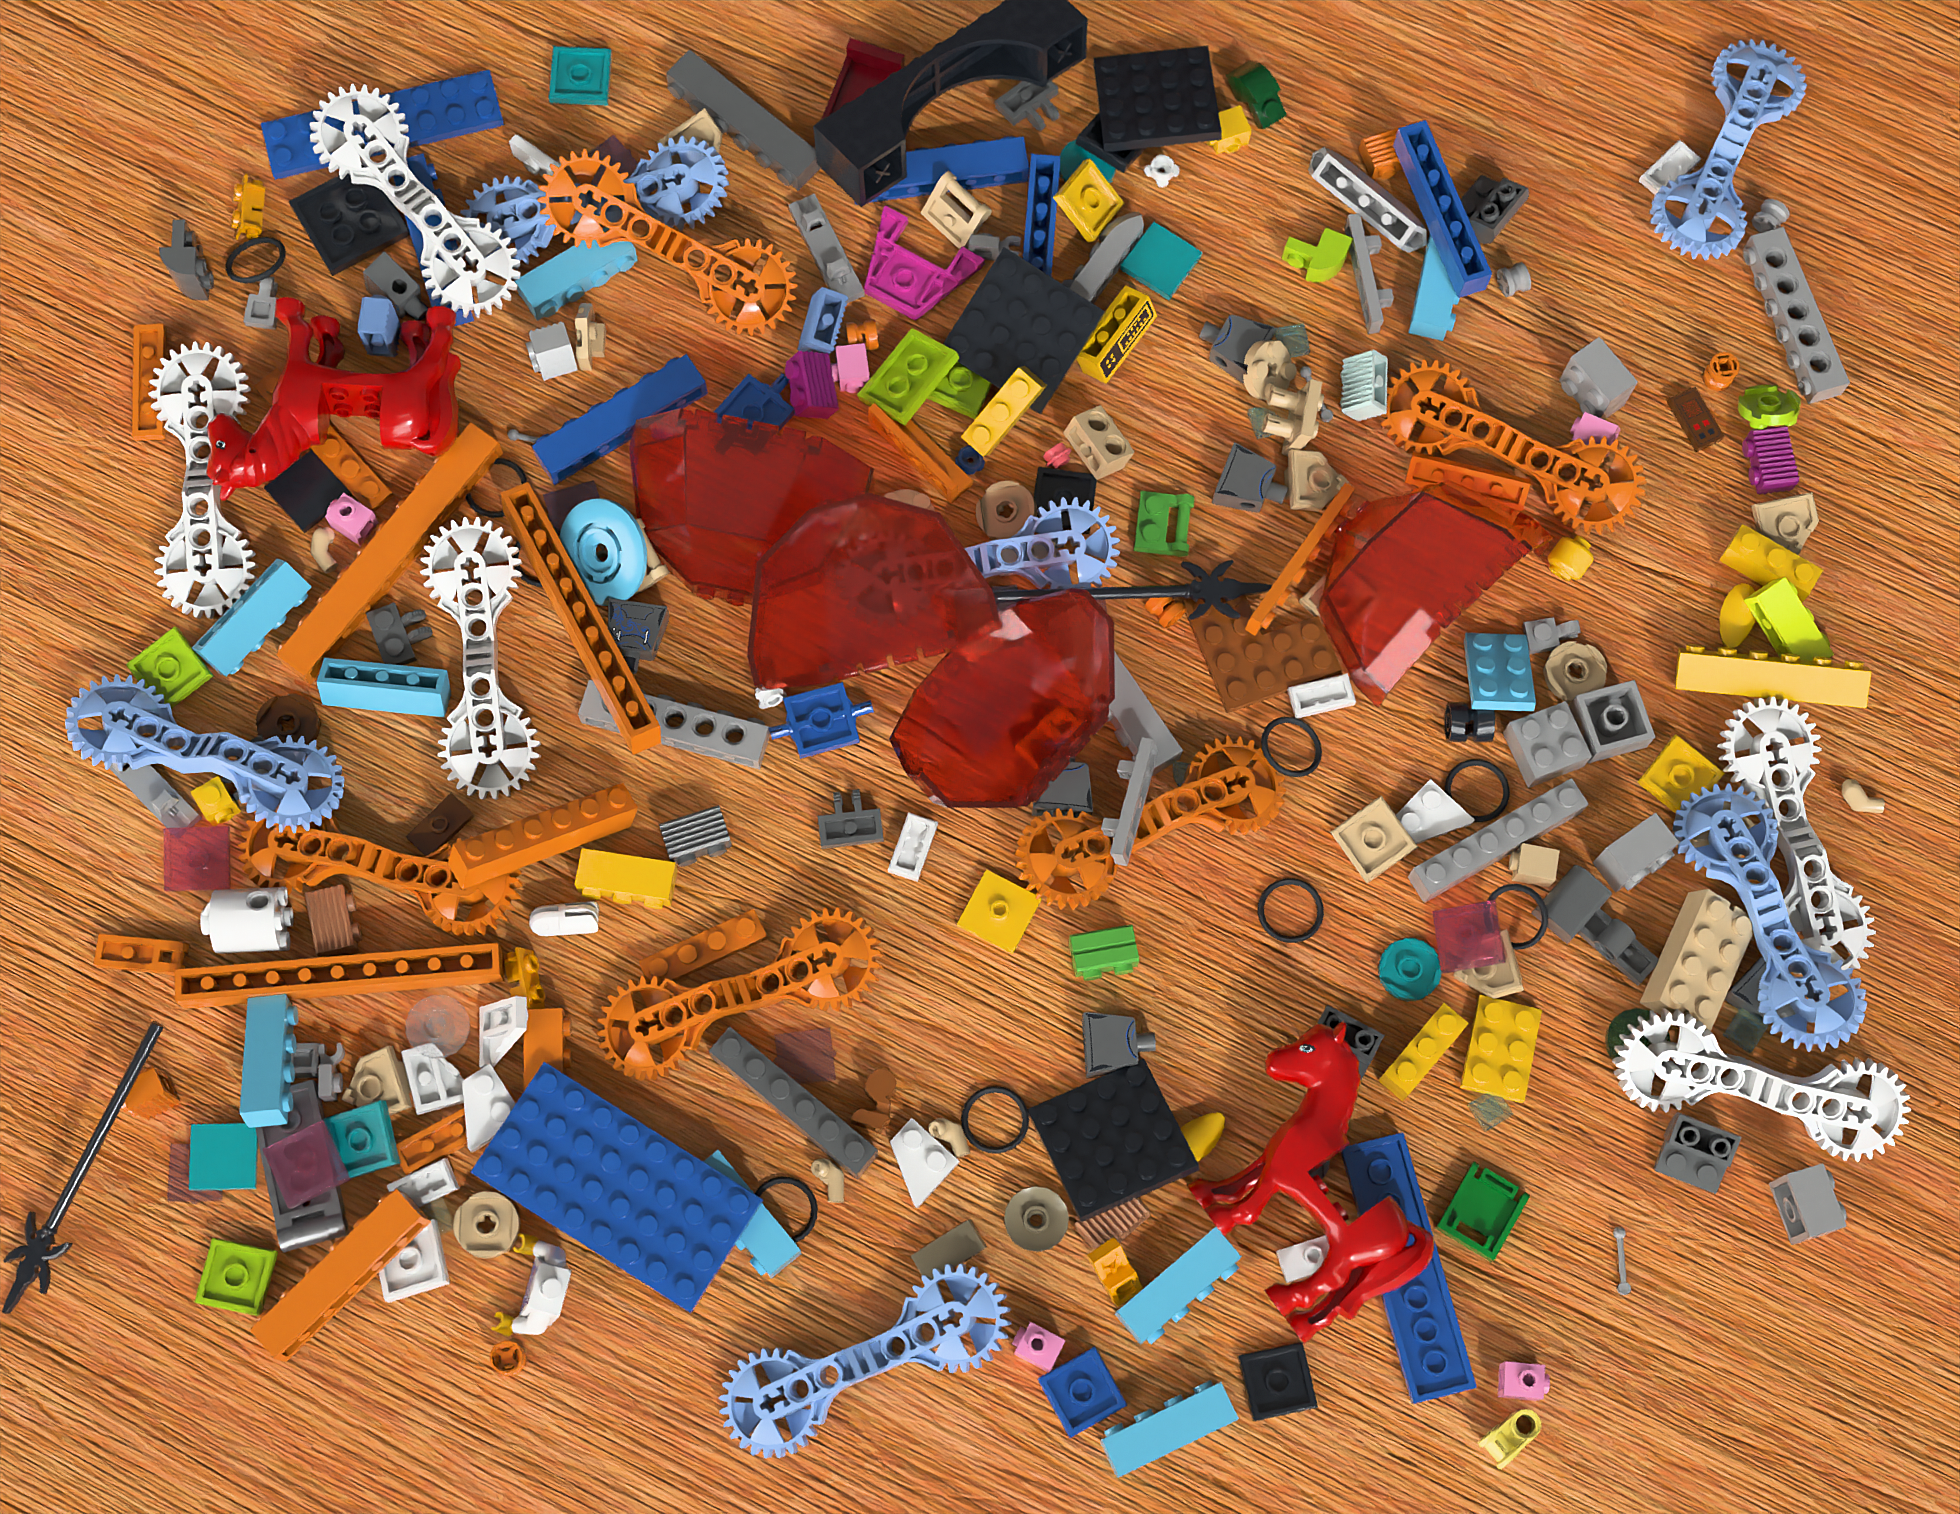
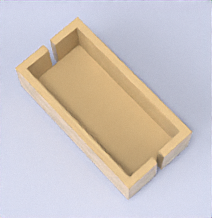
(1699, 958)

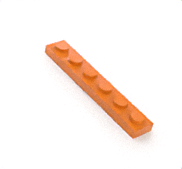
(339, 458)
(1296, 567)

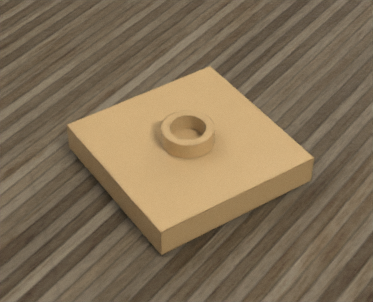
(1374, 839)

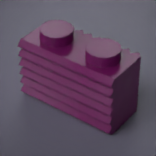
(811, 385)
(1770, 460)

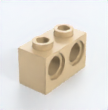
(1098, 442)

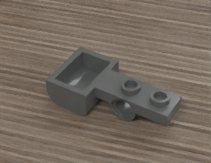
(1575, 909)

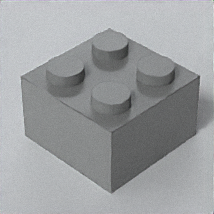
(1597, 380)
(1612, 720)
(1547, 744)
(1640, 849)
(1808, 1203)

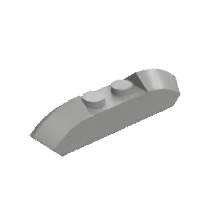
(1368, 199)
(1106, 257)

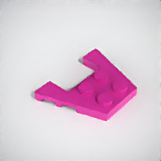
(907, 280)

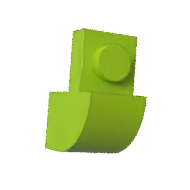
(1320, 261)

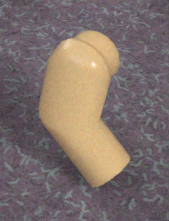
(319, 548)
(1859, 800)
(952, 1133)
(831, 1176)

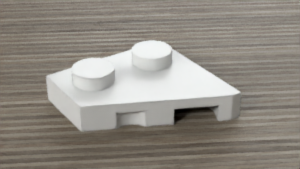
(1432, 814)
(500, 1028)
(432, 1082)
(485, 1106)
(921, 1161)

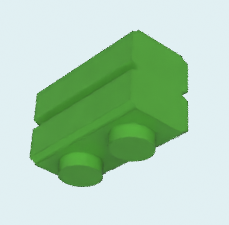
(1103, 952)

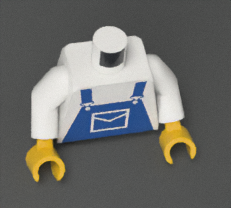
(544, 1289)

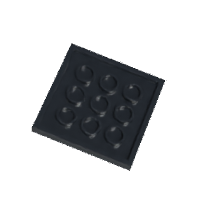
(1156, 98)
(1023, 321)
(1113, 1140)

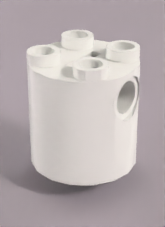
(248, 920)

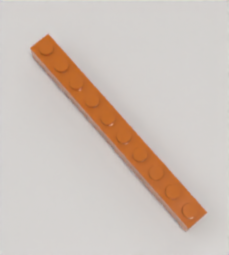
(389, 553)
(581, 619)
(340, 975)

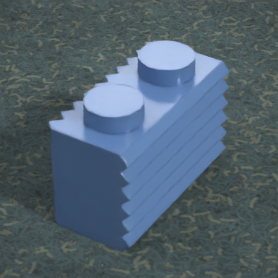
(822, 321)
(379, 326)

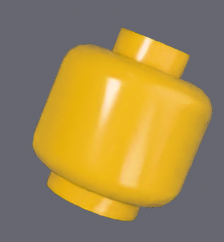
(1570, 558)

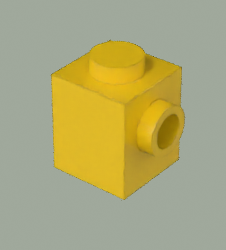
(1234, 131)
(215, 801)

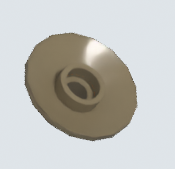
(1036, 1202)

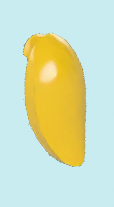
(1735, 617)
(1203, 1133)

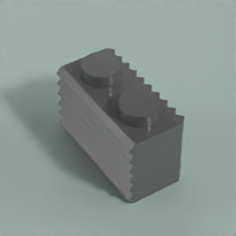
(696, 836)

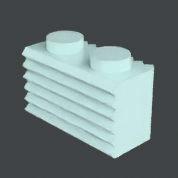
(1364, 385)

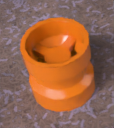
(855, 331)
(1721, 378)
(1166, 609)
(503, 1355)

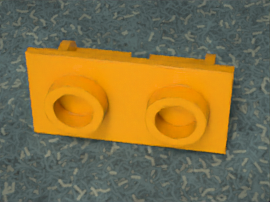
(244, 218)
(523, 967)

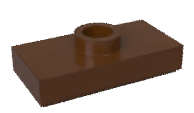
(440, 825)

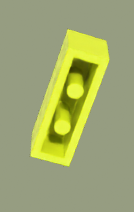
(1787, 621)

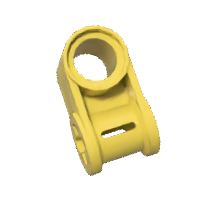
(1509, 1437)

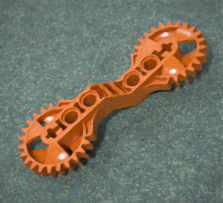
(667, 243)
(1513, 447)
(1157, 819)
(376, 865)
(739, 994)

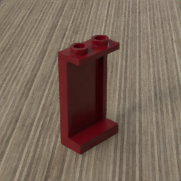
(863, 68)

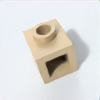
(1534, 865)

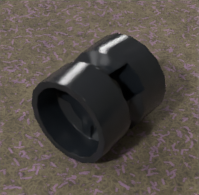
(1479, 727)

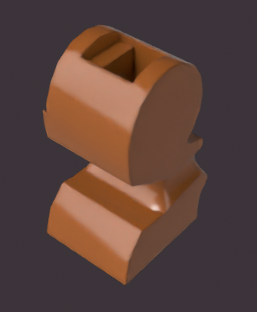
(878, 1088)

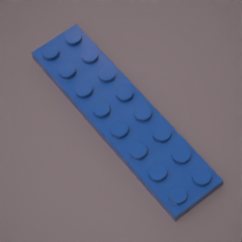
(430, 110)
(1422, 1309)

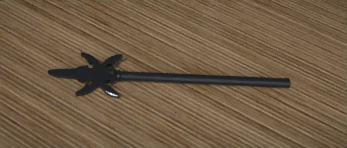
(1208, 590)
(37, 1250)

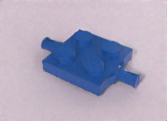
(758, 402)
(821, 720)

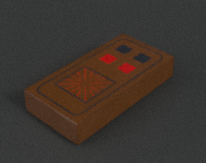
(1695, 419)

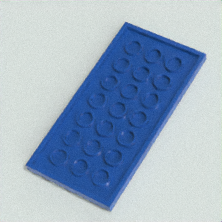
(617, 1187)

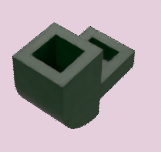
(1259, 89)

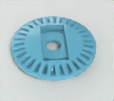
(627, 551)

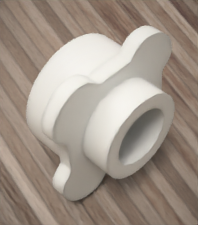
(1162, 162)
(769, 698)

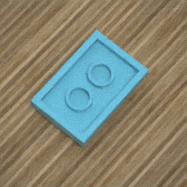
(1499, 672)

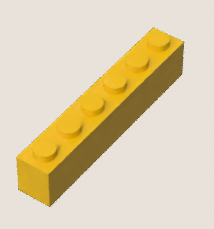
(1775, 677)

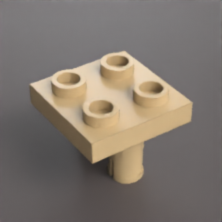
(1301, 421)

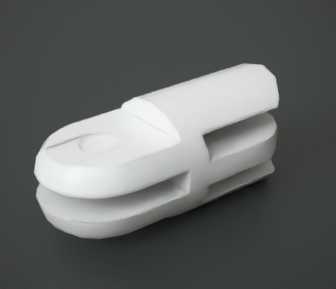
(565, 919)

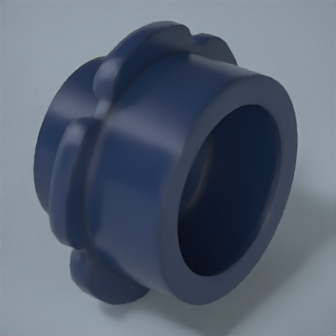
(966, 453)

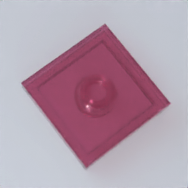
(197, 858)
(1468, 936)
(306, 1164)

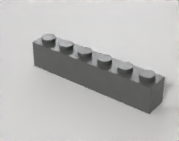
(743, 120)
(793, 1103)

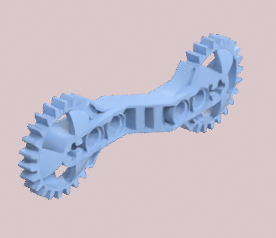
(698, 164)
(1711, 188)
(1049, 529)
(132, 710)
(1770, 918)
(863, 1361)

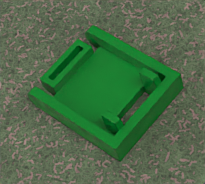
(1485, 1207)

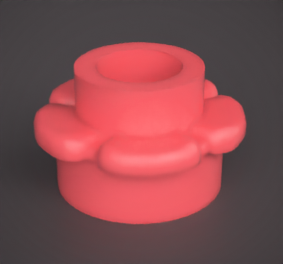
(1057, 456)

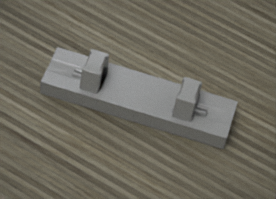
(825, 248)
(1370, 298)
(1139, 774)
(157, 796)

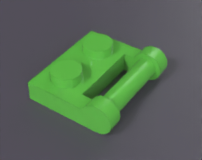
(1153, 523)

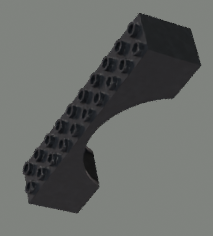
(1018, 40)

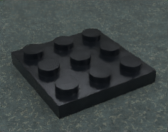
(348, 221)

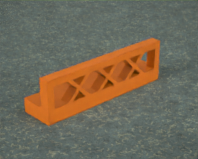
(922, 454)

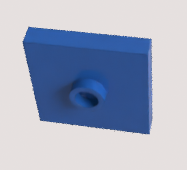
(1082, 1392)

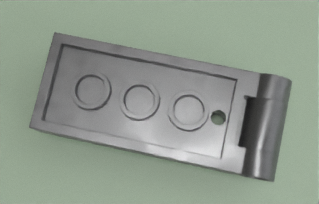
(326, 1214)

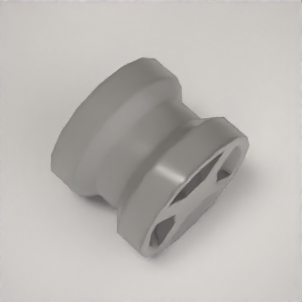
(1771, 215)
(1514, 279)

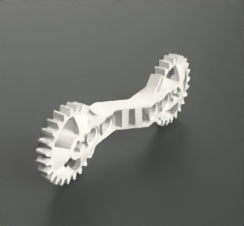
(414, 200)
(198, 485)
(480, 658)
(1795, 834)
(1761, 1085)

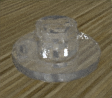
(437, 1026)

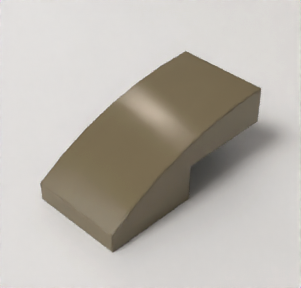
(951, 1248)

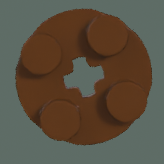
(284, 708)

